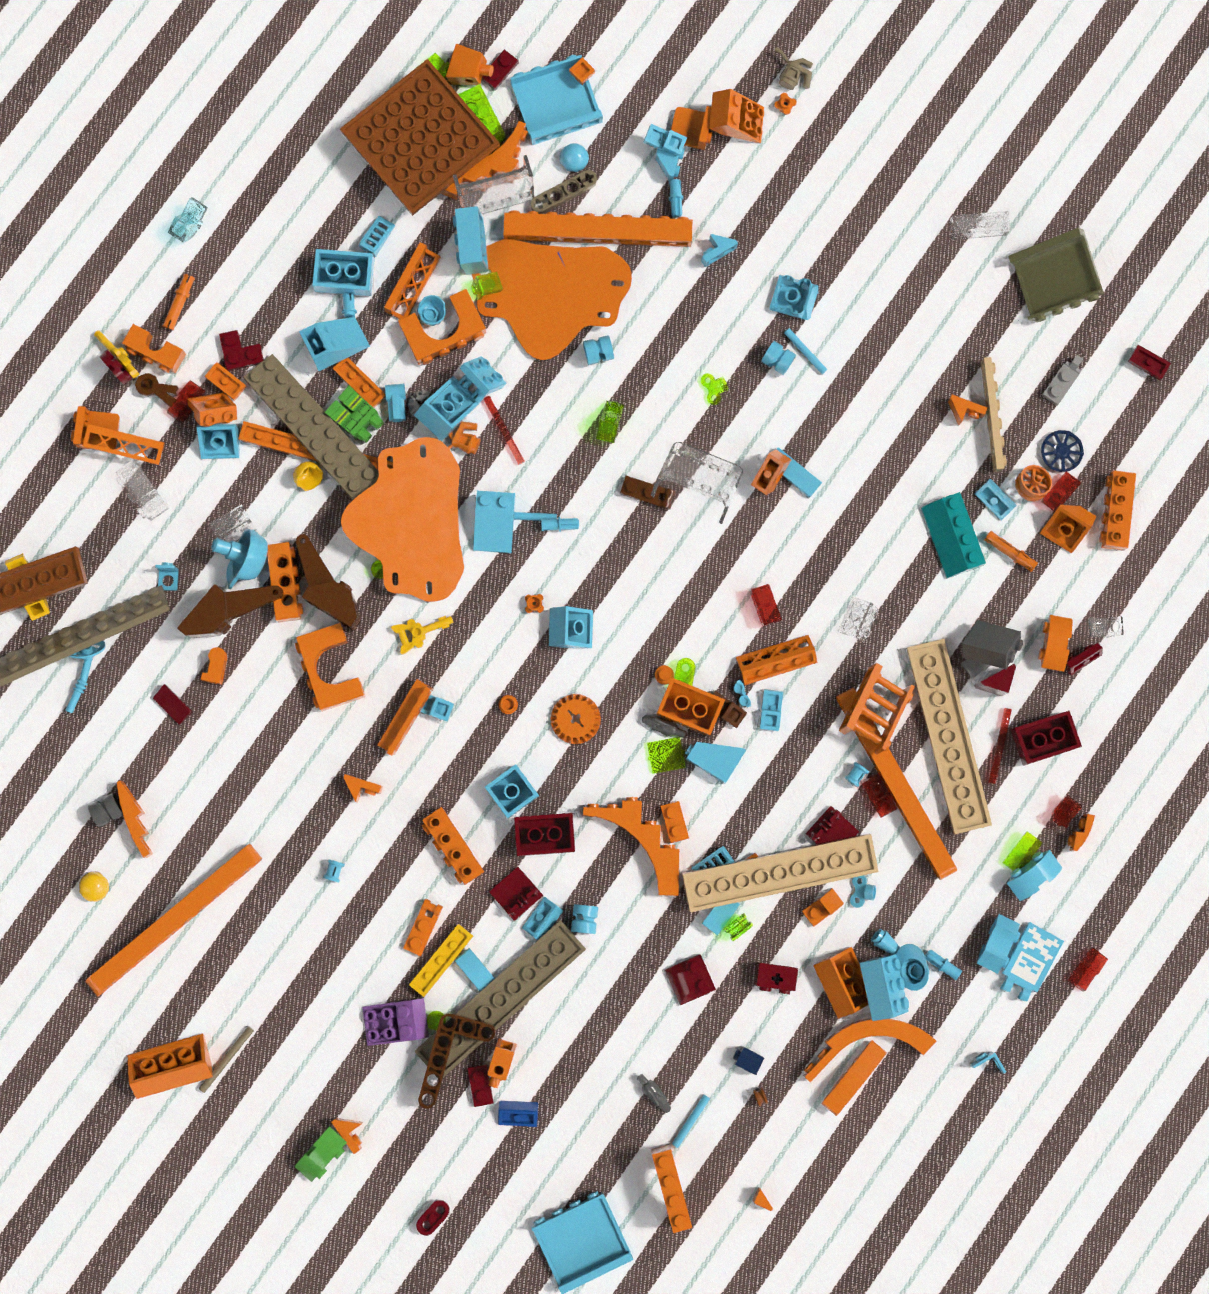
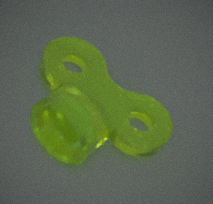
(714, 387)

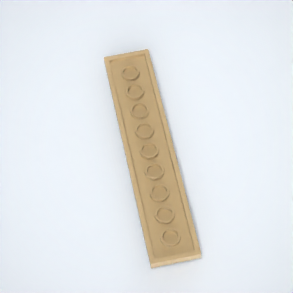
(949, 736)
(780, 872)

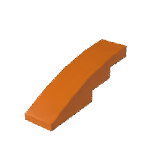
(131, 813)
(854, 1078)

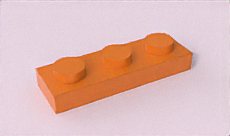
(359, 382)

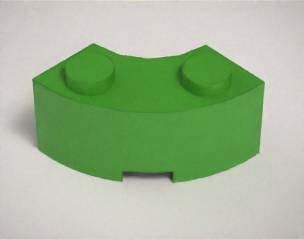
(320, 1154)

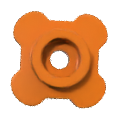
(786, 109)
(534, 598)

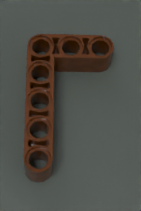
(443, 1051)

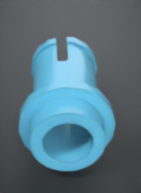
(348, 305)

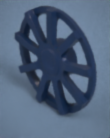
(1062, 450)

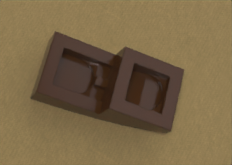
(730, 711)

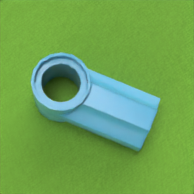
(396, 406)

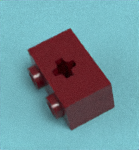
(788, 977)

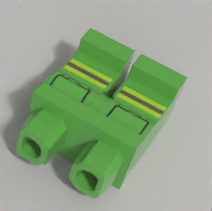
(359, 420)

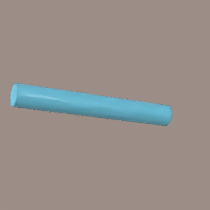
(807, 353)
(533, 516)
(690, 1121)

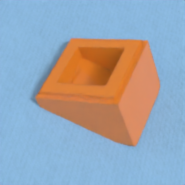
(761, 1200)

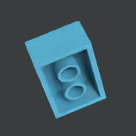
(470, 240)
(343, 272)
(884, 987)

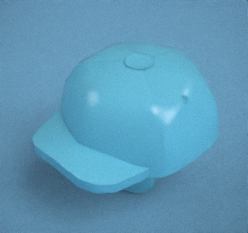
(245, 556)

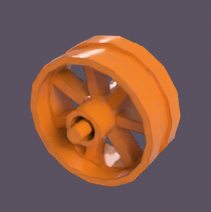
(1038, 475)

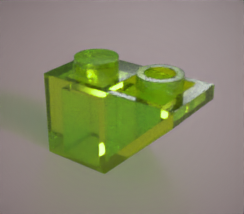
(610, 421)

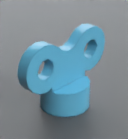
(862, 891)

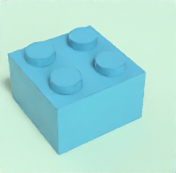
(512, 791)

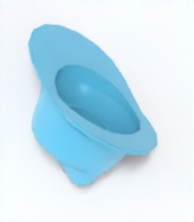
(913, 967)

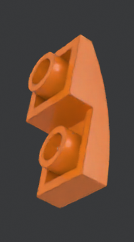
(1077, 838)

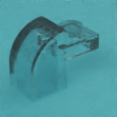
(189, 222)

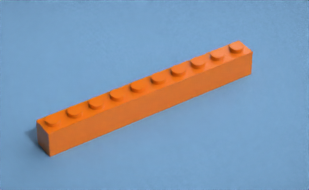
(598, 229)

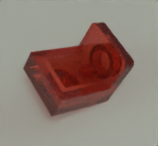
(1065, 811)

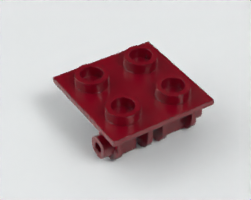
(831, 827)
(516, 893)

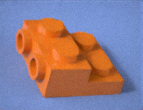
(213, 409)

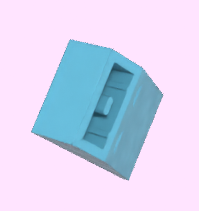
(333, 341)

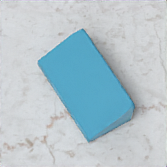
(995, 499)
(542, 918)

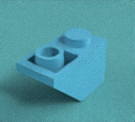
(668, 163)

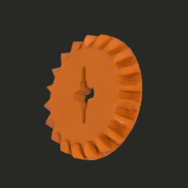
(574, 732)

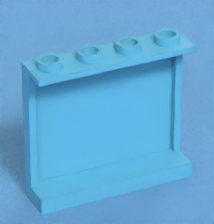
(554, 101)
(582, 1242)

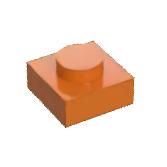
(582, 71)

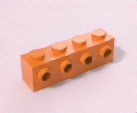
(1118, 510)
(453, 846)

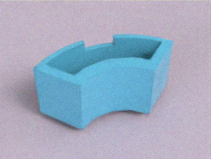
(1025, 881)
(1001, 938)

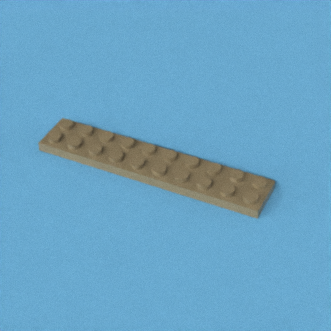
(312, 426)
(83, 634)
(509, 992)

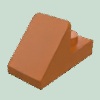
(961, 406)
(355, 786)
(823, 907)
(345, 1129)

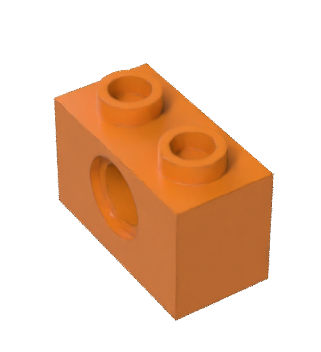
(771, 472)

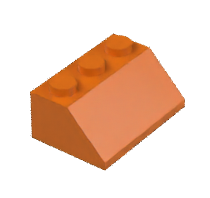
(690, 707)
(843, 982)

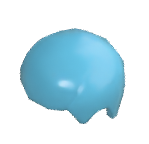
(574, 157)
(431, 310)

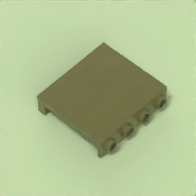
(1057, 275)

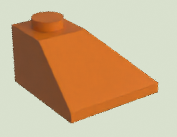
(1068, 526)

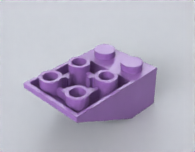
(395, 1022)

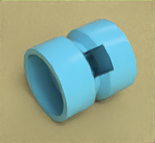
(598, 350)
(778, 357)
(584, 919)

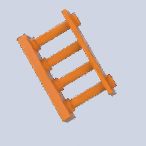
(858, 708)

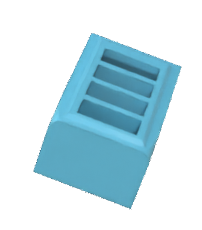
(378, 244)
(723, 851)

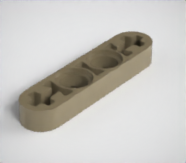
(562, 190)

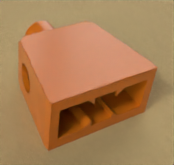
(467, 67)
(502, 1057)

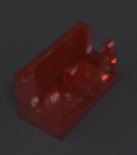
(765, 605)

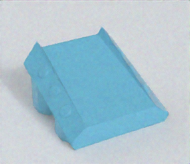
(794, 297)

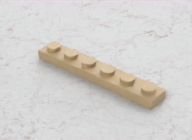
(993, 406)

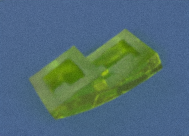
(1022, 852)

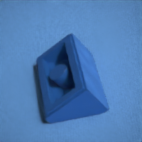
(518, 1113)

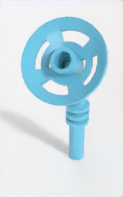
(87, 655)

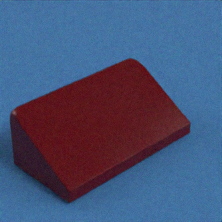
(172, 704)

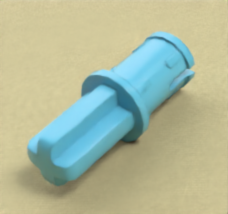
(675, 198)
(560, 524)
(943, 964)

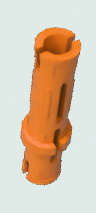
(178, 302)
(1011, 551)

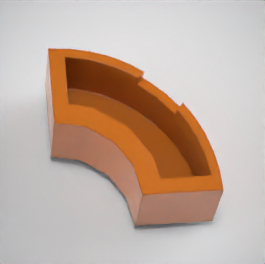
(1054, 650)

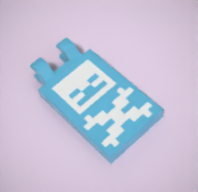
(1031, 960)

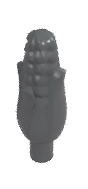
(663, 726)
(654, 1093)

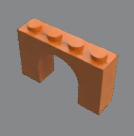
(427, 348)
(312, 647)
(671, 1188)

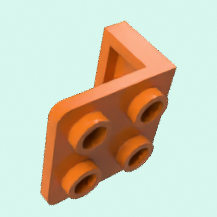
(693, 125)
(83, 417)

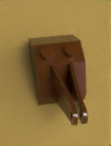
(323, 591)
(219, 608)

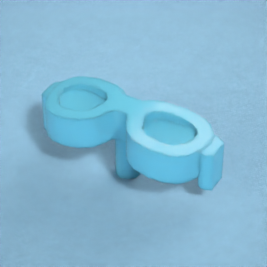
(739, 689)

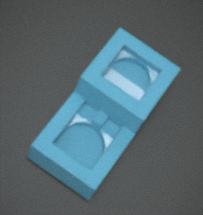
(665, 140)
(438, 708)
(771, 710)
(719, 917)
(474, 969)

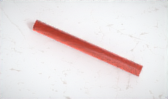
(505, 432)
(1000, 745)

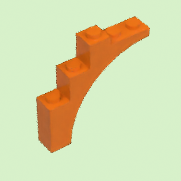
(499, 161)
(628, 817)

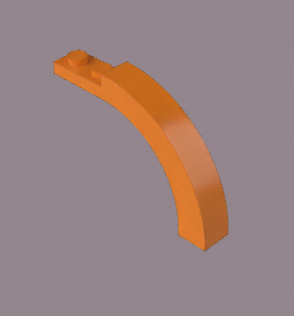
(865, 1028)

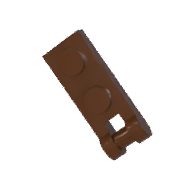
(642, 491)

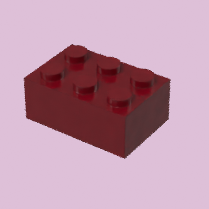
(1046, 738)
(544, 834)

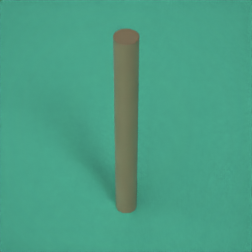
(227, 1058)

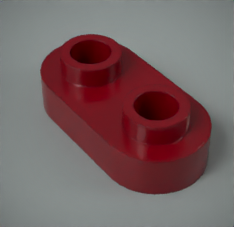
(433, 1217)

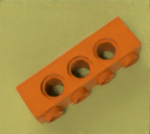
(276, 553)

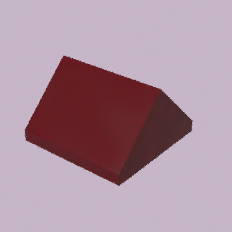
(998, 683)

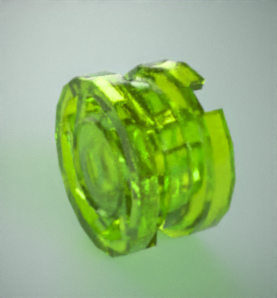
(739, 929)

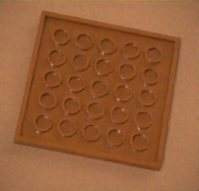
(419, 137)

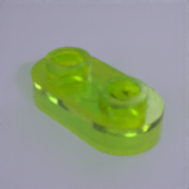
(685, 676)

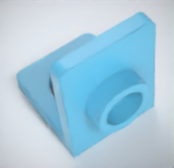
(168, 569)
(980, 1059)

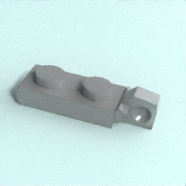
(1063, 381)

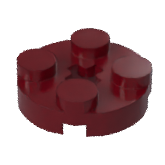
(115, 367)

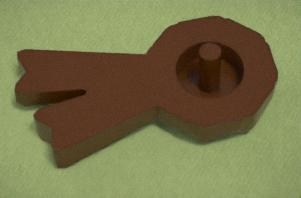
(148, 385)

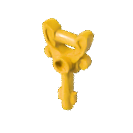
(119, 353)
(418, 632)

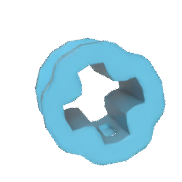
(856, 774)
(333, 864)

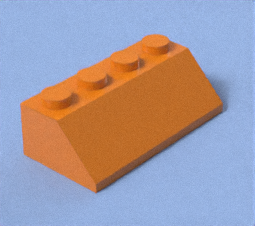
(169, 1066)

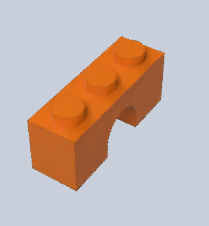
(138, 342)

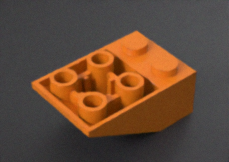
(736, 116)

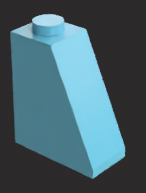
(715, 759)

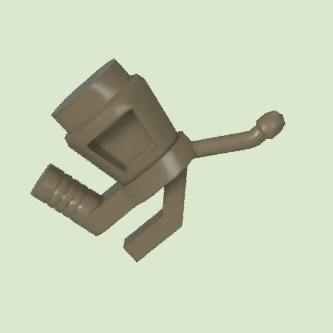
(790, 75)

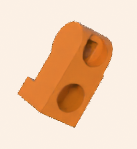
(217, 666)

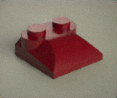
(690, 979)

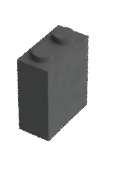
(992, 644)

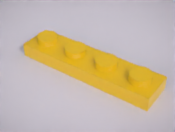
(441, 960)

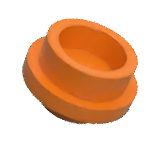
(664, 674)
(508, 704)

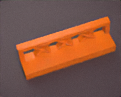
(405, 279)
(129, 438)
(778, 662)
(405, 717)

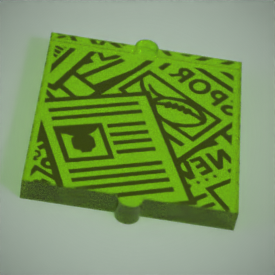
(666, 755)

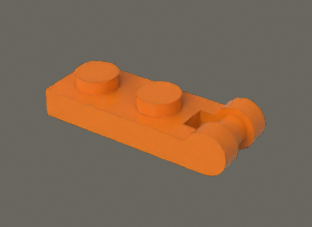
(422, 928)

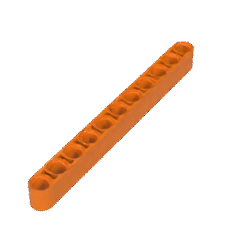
(903, 795)
(173, 920)

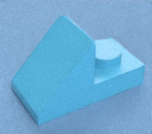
(722, 247)

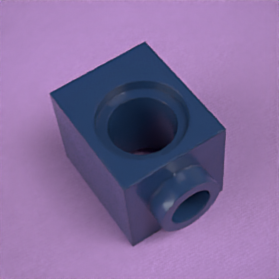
(748, 1060)

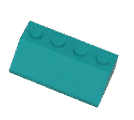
(953, 535)

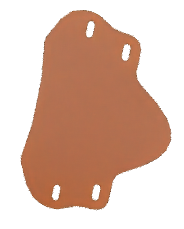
(553, 302)
(412, 520)

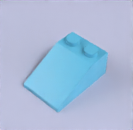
(446, 408)
(494, 521)

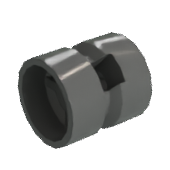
(104, 811)

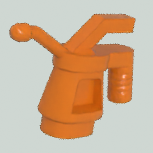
(466, 442)

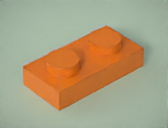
(225, 381)
(674, 822)

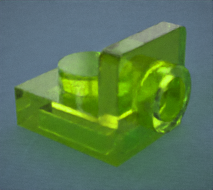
(439, 64)
(486, 285)

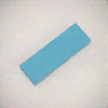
(800, 477)

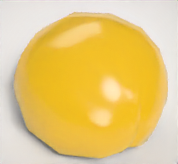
(307, 475)
(93, 886)

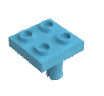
(483, 376)

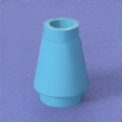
(885, 942)

